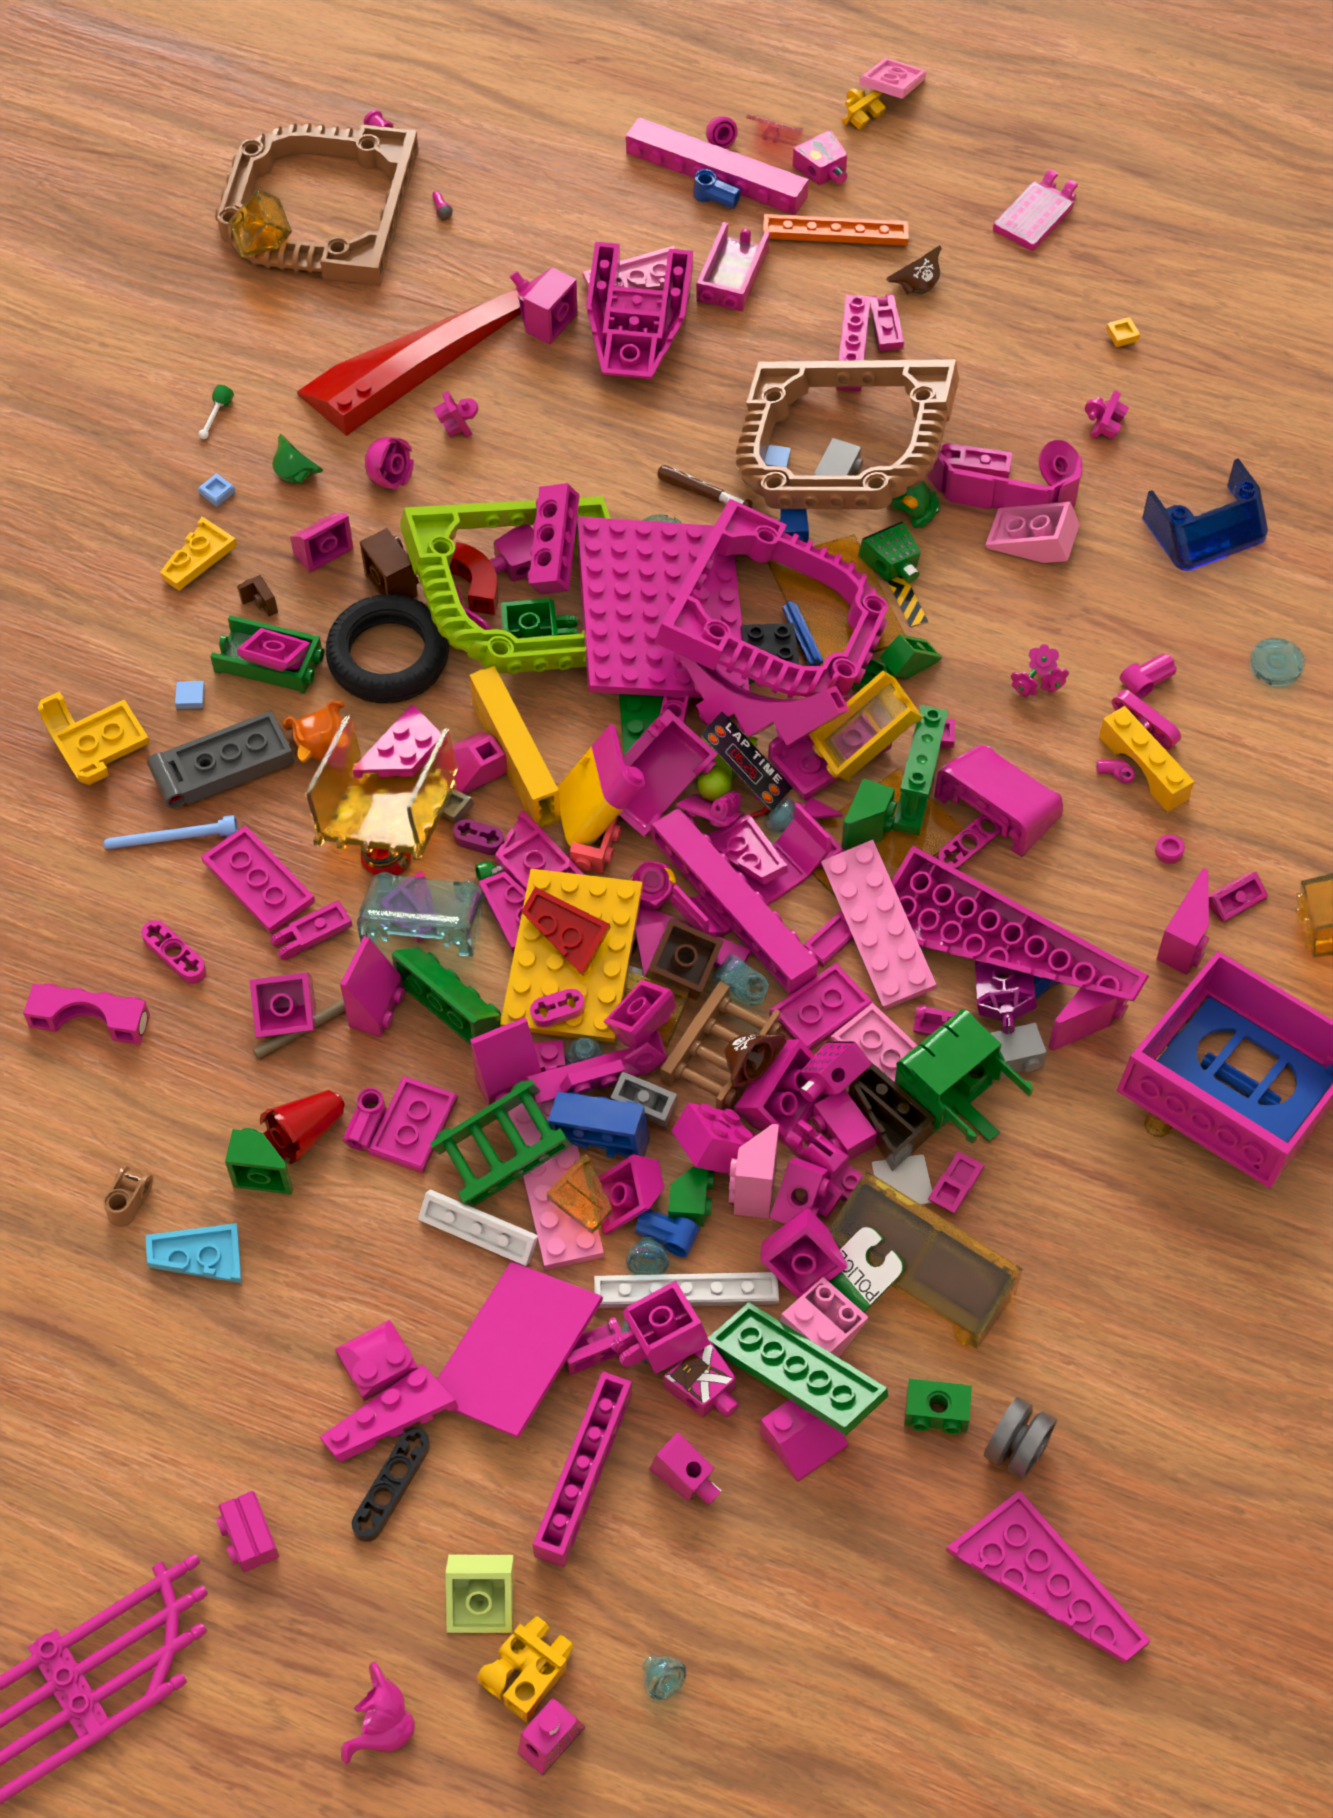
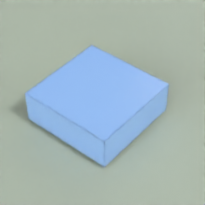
(777, 456)
(216, 490)
(190, 695)

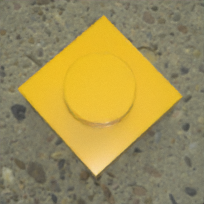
(1123, 332)

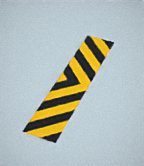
(907, 601)

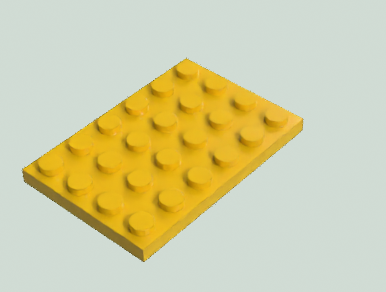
(542, 970)

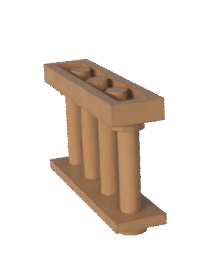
(691, 1044)

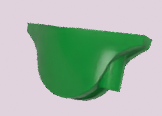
(291, 464)

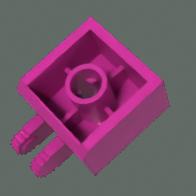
(711, 1136)
(661, 1330)

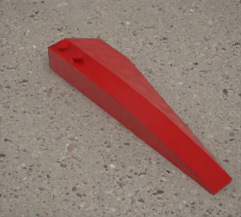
(376, 379)

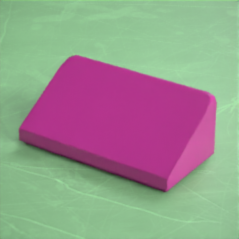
(1237, 896)

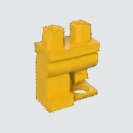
(537, 1662)

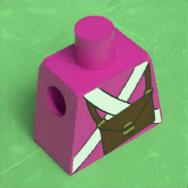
(703, 1382)

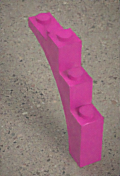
(756, 713)

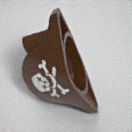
(919, 275)
(752, 1055)

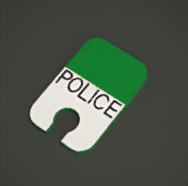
(860, 1280)

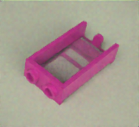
(731, 269)

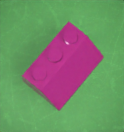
(777, 1094)

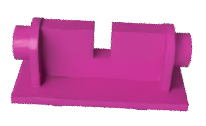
(930, 1019)

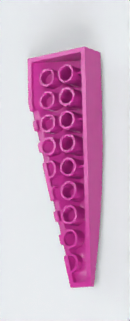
(980, 924)

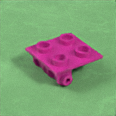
(719, 812)

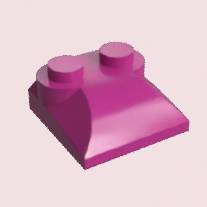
(274, 650)
(376, 1359)

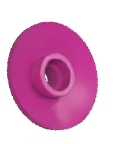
(1057, 461)

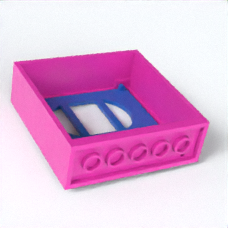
(1211, 1112)

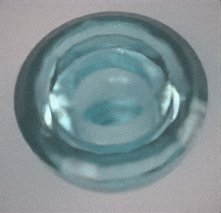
(781, 816)
(582, 1049)
(647, 1258)
(663, 1676)

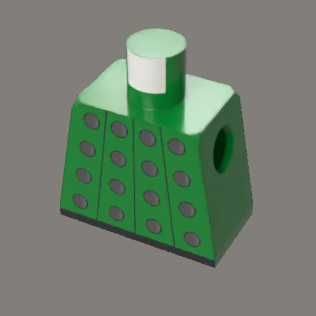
(891, 553)

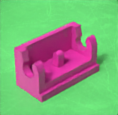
(593, 1347)

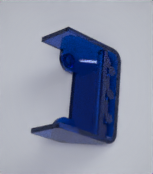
(1214, 534)

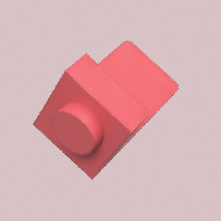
(595, 859)

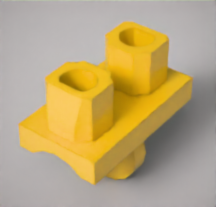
(858, 104)

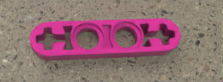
(973, 831)

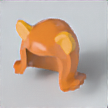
(315, 731)

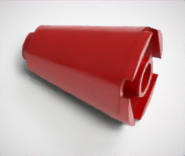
(301, 1123)

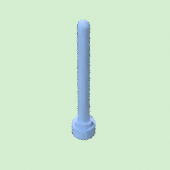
(224, 827)

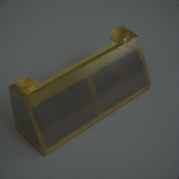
(941, 1263)

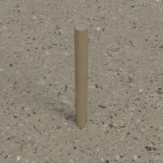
(281, 1040)

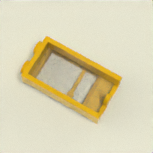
(874, 721)

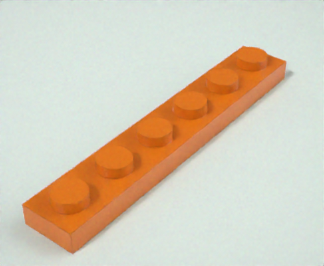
(836, 229)

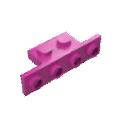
(583, 1076)

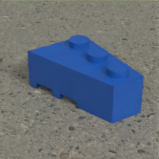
(601, 1123)

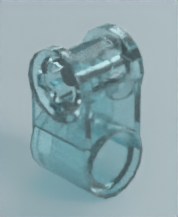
(741, 978)

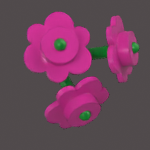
(1042, 662)

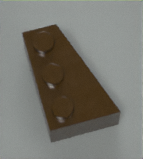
(893, 1113)

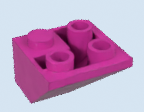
(478, 761)

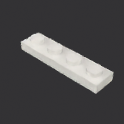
(478, 1227)

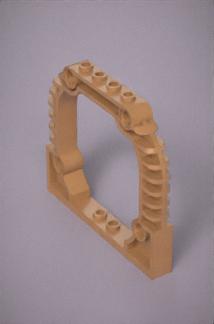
(338, 259)
(780, 383)

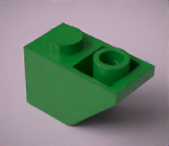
(689, 1195)

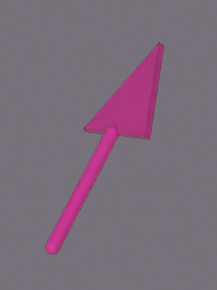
(816, 808)

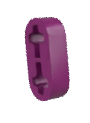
(478, 836)

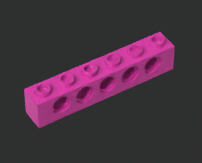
(582, 1469)

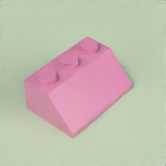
(754, 1174)

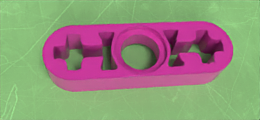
(1158, 726)
(176, 963)

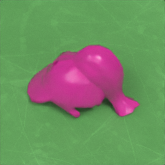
(387, 1721)

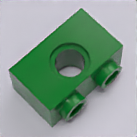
(953, 1397)

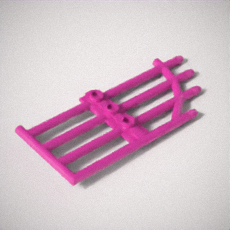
(74, 1694)

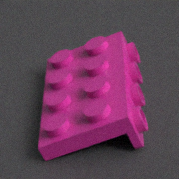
(802, 765)

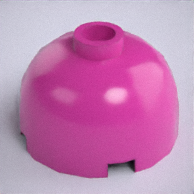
(389, 462)

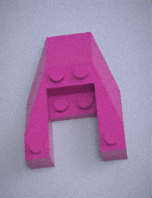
(635, 324)

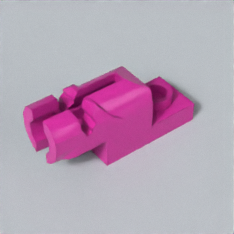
(823, 1154)

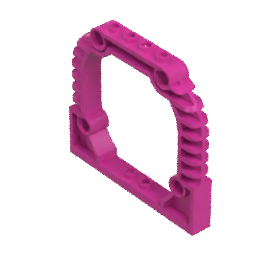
(709, 641)

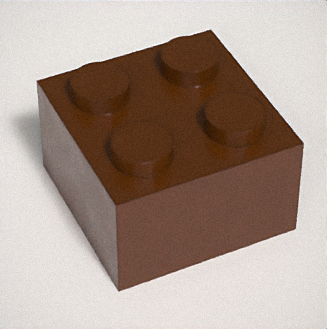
(388, 565)
(684, 958)

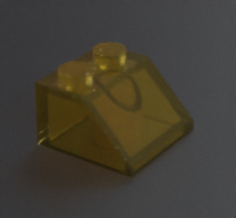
(259, 224)

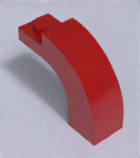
(480, 573)

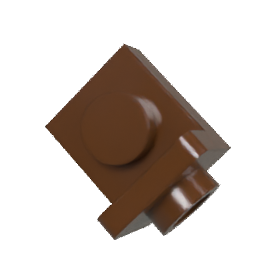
(257, 590)

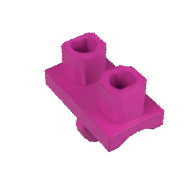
(1103, 412)
(454, 415)

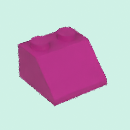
(323, 541)
(283, 1004)
(641, 1013)
(802, 1253)
(800, 1439)

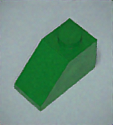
(909, 656)

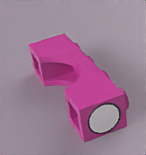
(53, 1006)

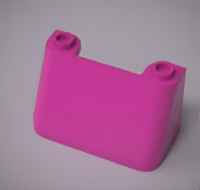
(669, 759)
(1002, 794)

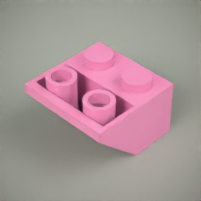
(825, 1317)

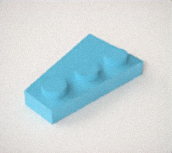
(198, 1252)

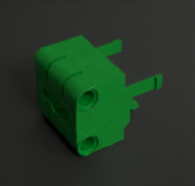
(940, 1069)

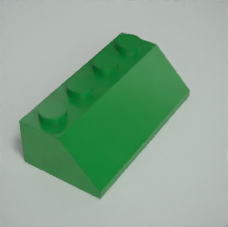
(444, 994)

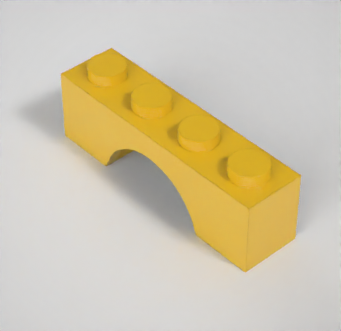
(1165, 777)

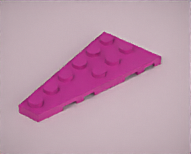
(1035, 1564)

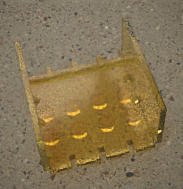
(378, 810)

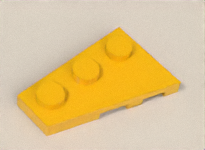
(199, 553)

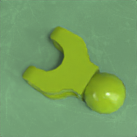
(719, 778)

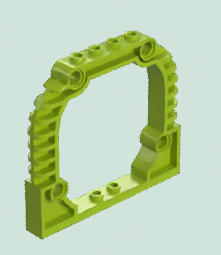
(430, 547)

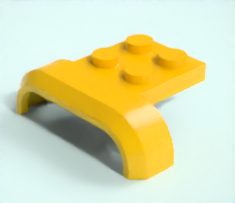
(93, 740)

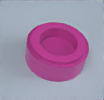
(1169, 849)

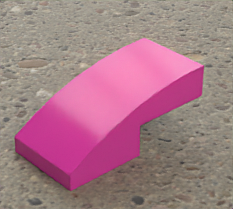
(956, 1182)

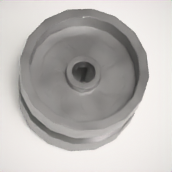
(1025, 1440)

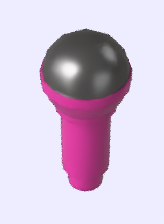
(443, 209)

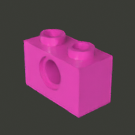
(799, 1175)

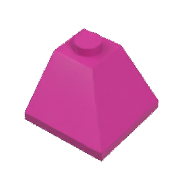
(630, 1189)

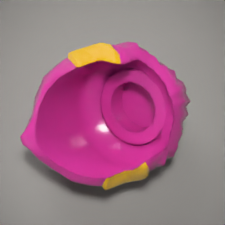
(657, 883)

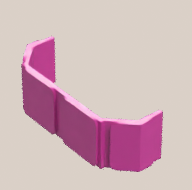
(999, 492)
(802, 849)

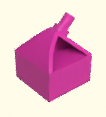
(546, 303)

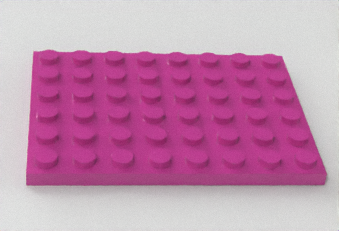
(627, 587)

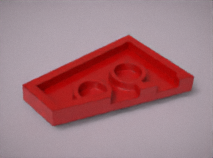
(566, 927)

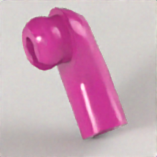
(1118, 768)

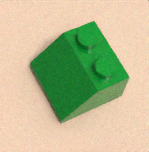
(869, 815)
(256, 1163)

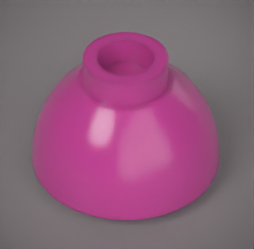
(721, 131)

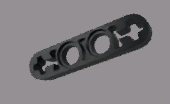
(394, 1485)

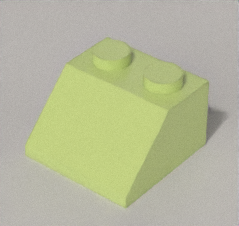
(479, 1593)

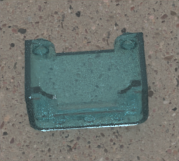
(422, 910)

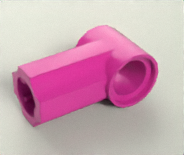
(1142, 678)
(364, 1120)

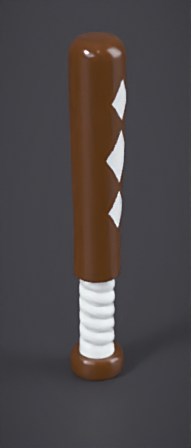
(697, 486)

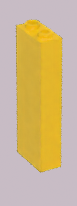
(523, 761)

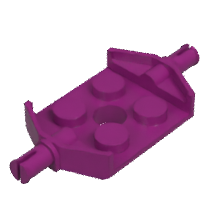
(1006, 997)

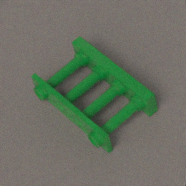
(920, 770)
(525, 1158)

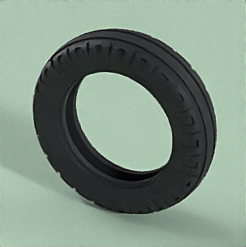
(393, 686)

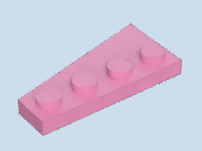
(641, 271)

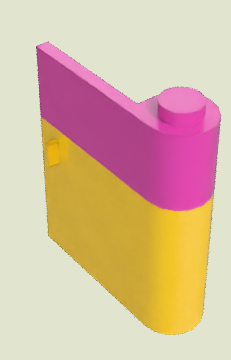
(597, 790)

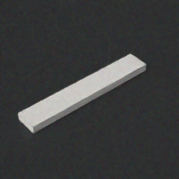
(699, 1289)

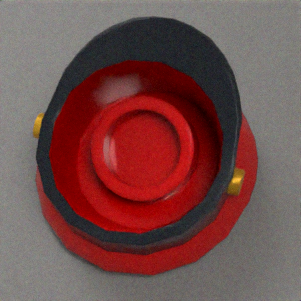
(380, 861)

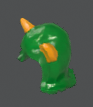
(919, 504)

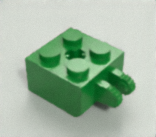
(536, 619)

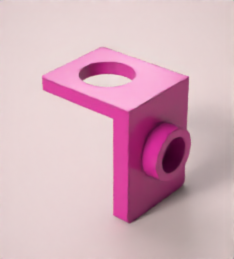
(649, 1055)

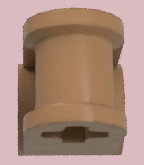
(129, 1191)

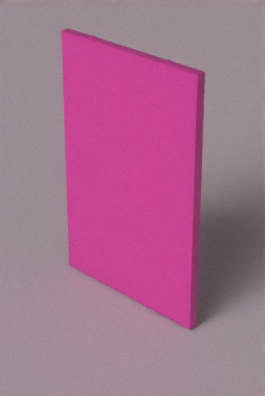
(516, 1347)

